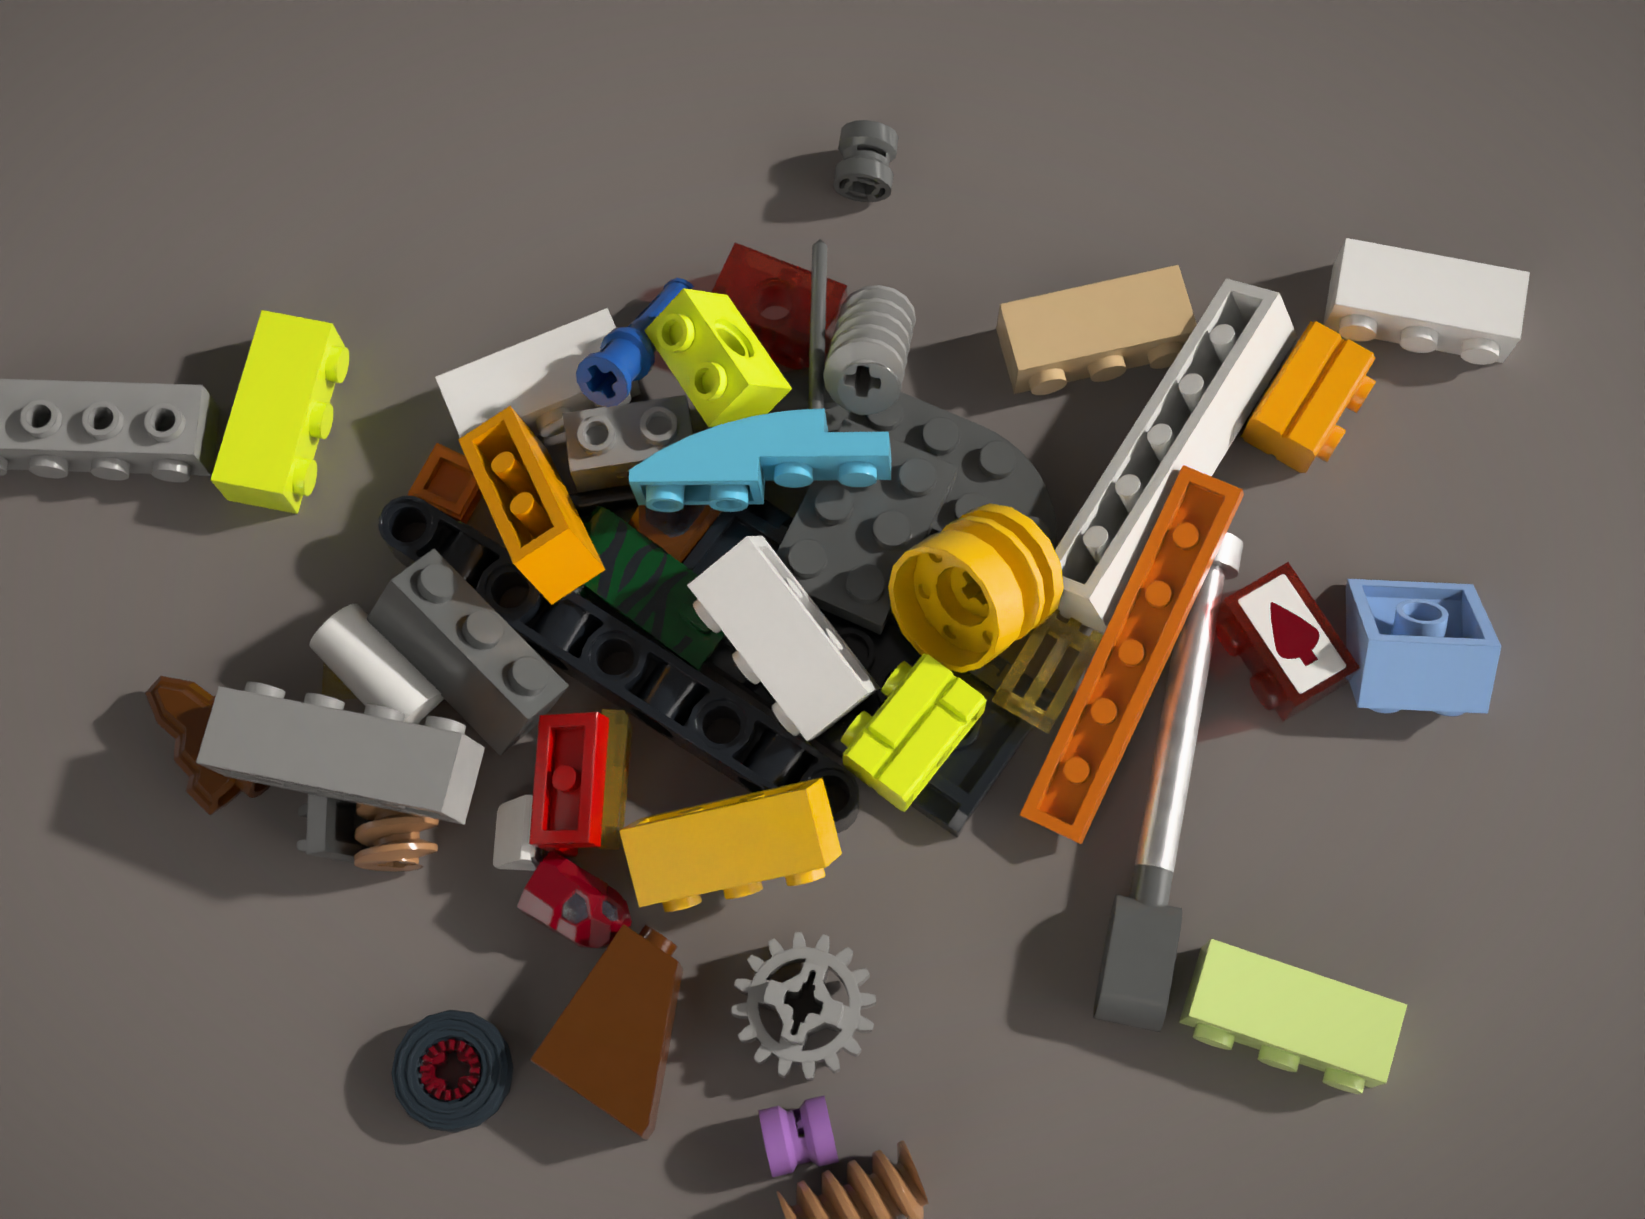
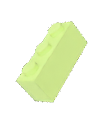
(1292, 1017)

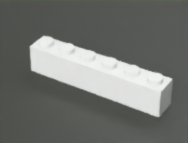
(1184, 423)

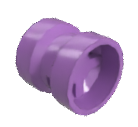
(782, 1139)

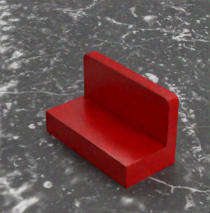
(569, 782)

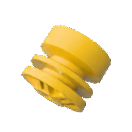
(976, 587)

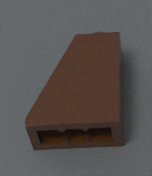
(619, 1029)

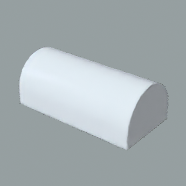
(373, 665)

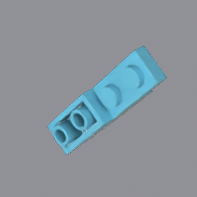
(734, 459)

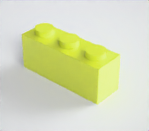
(280, 412)

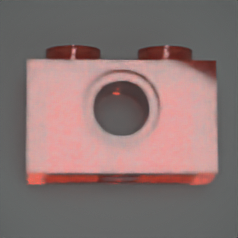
(762, 281)

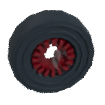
(428, 1047)

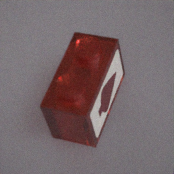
(1284, 642)

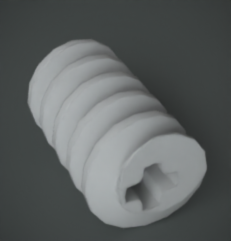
(870, 350)

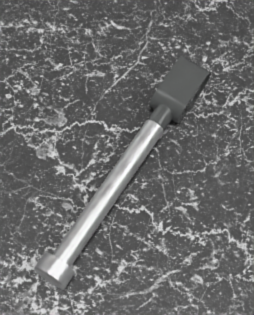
(1143, 927)

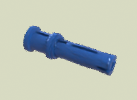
(624, 353)

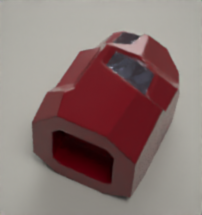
(574, 903)

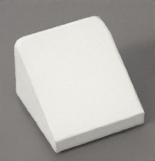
(513, 836)

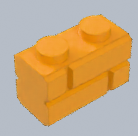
(1308, 398)

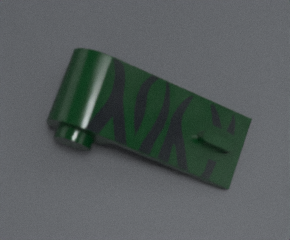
(647, 588)

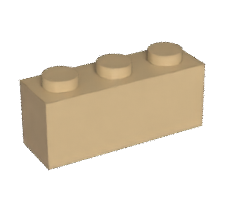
(1095, 330)

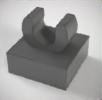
(330, 828)

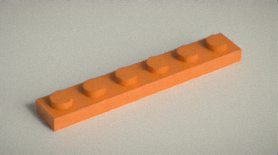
(1132, 654)

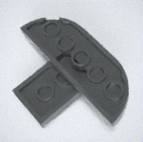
(940, 469)

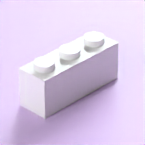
(1426, 301)
(530, 377)
(781, 638)

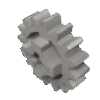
(776, 994)

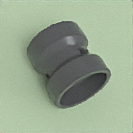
(866, 155)

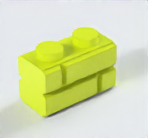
(912, 730)

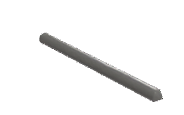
(817, 325)

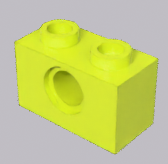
(716, 357)

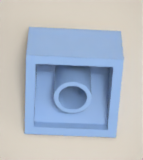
(1420, 647)

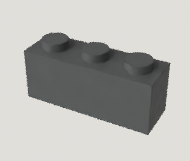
(466, 651)

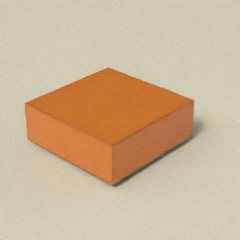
(448, 484)

